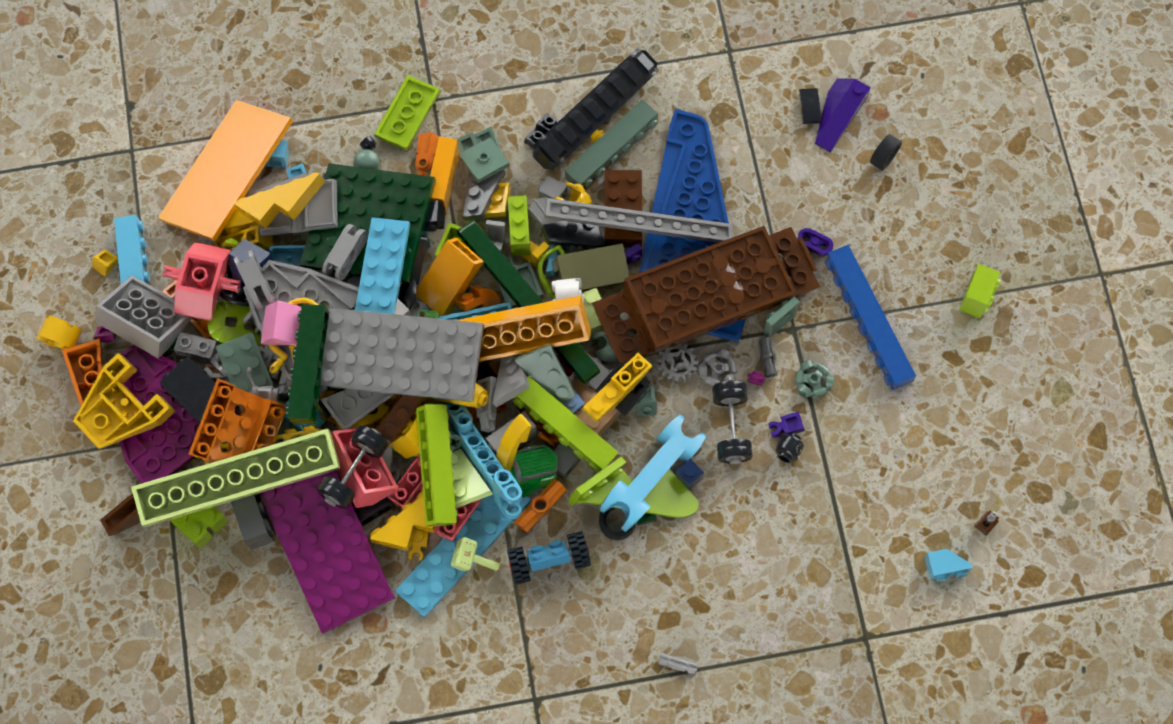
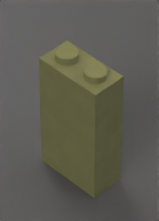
(594, 267)

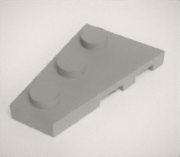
(510, 380)

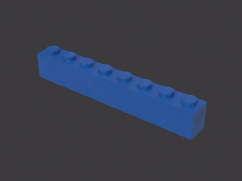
(870, 317)

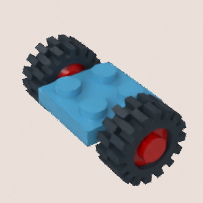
(548, 556)

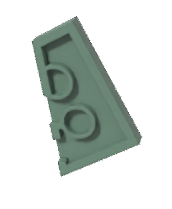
(547, 371)

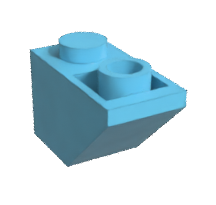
(946, 563)

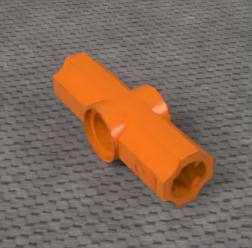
(549, 497)

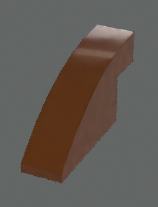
(121, 517)

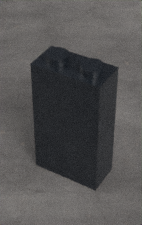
(189, 387)

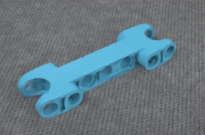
(502, 482)
(631, 497)

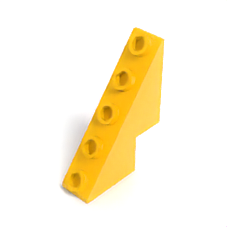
(285, 198)
(400, 528)

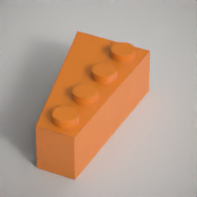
(84, 366)

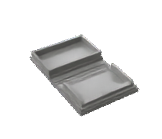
(317, 214)

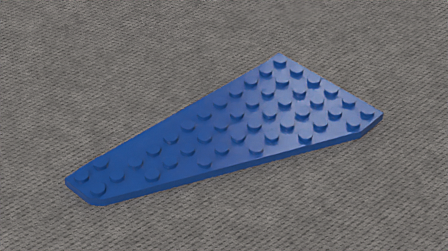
(688, 189)

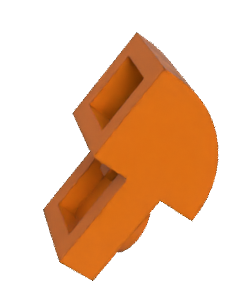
(479, 297)

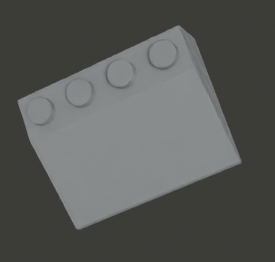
(141, 316)

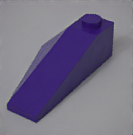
(840, 108)

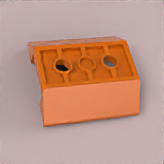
(245, 432)

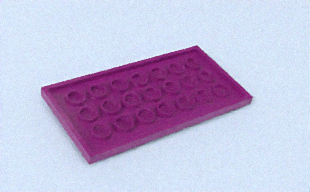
(327, 552)

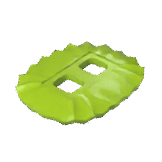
(224, 333)

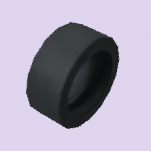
(885, 152)
(608, 532)

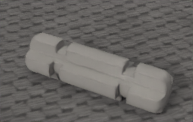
(678, 663)

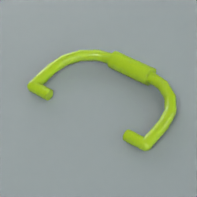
(544, 281)

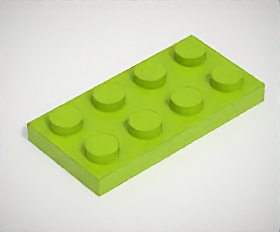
(407, 113)

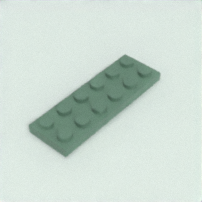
(244, 353)

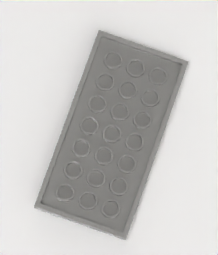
(401, 354)

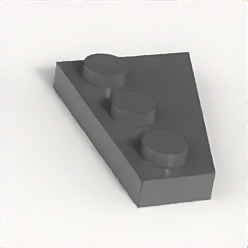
(479, 195)

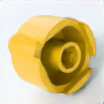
(58, 333)

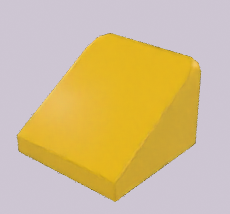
(104, 262)

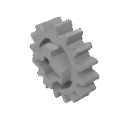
(672, 358)

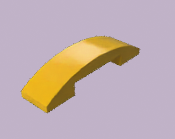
(515, 434)

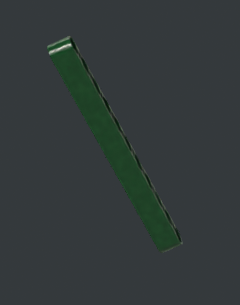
(522, 294)

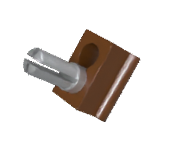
(988, 518)

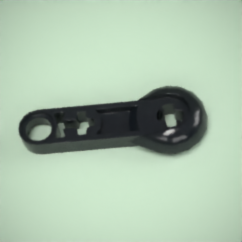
(407, 291)

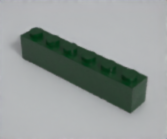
(307, 364)

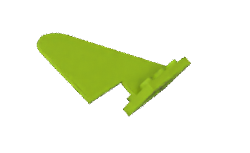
(666, 498)

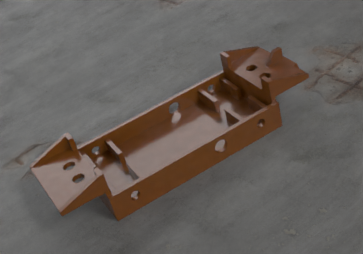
(705, 291)

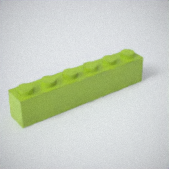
(566, 426)
(436, 465)

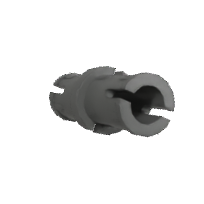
(767, 357)

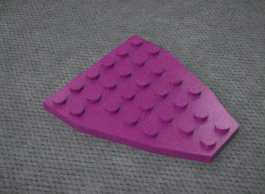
(167, 446)

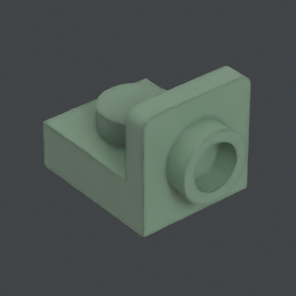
(647, 405)

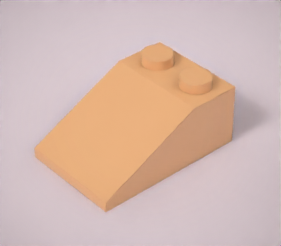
(586, 394)

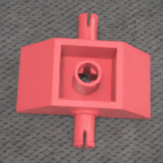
(199, 295)

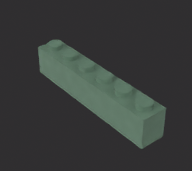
(612, 145)

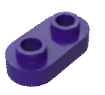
(816, 240)

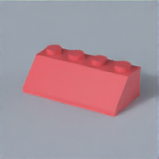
(370, 478)

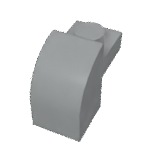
(496, 232)

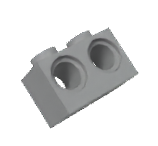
(195, 347)

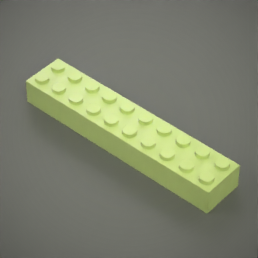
(235, 477)

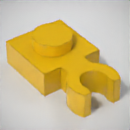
(419, 542)

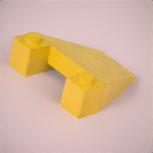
(113, 412)

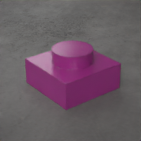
(104, 334)

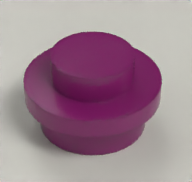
(756, 378)

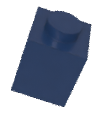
(689, 474)

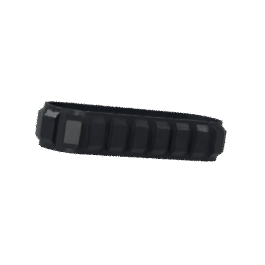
(594, 109)

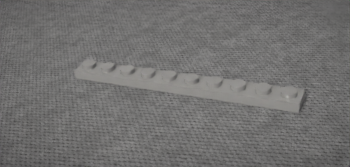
(637, 220)

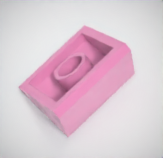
(280, 324)

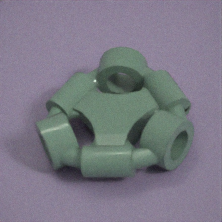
(813, 379)

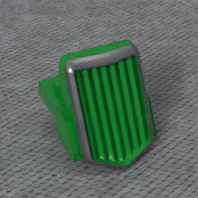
(534, 468)

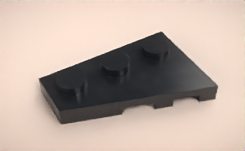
(572, 233)

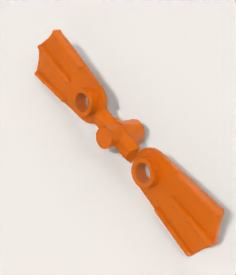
(426, 151)

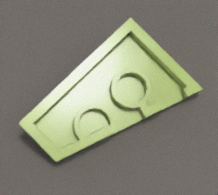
(467, 481)

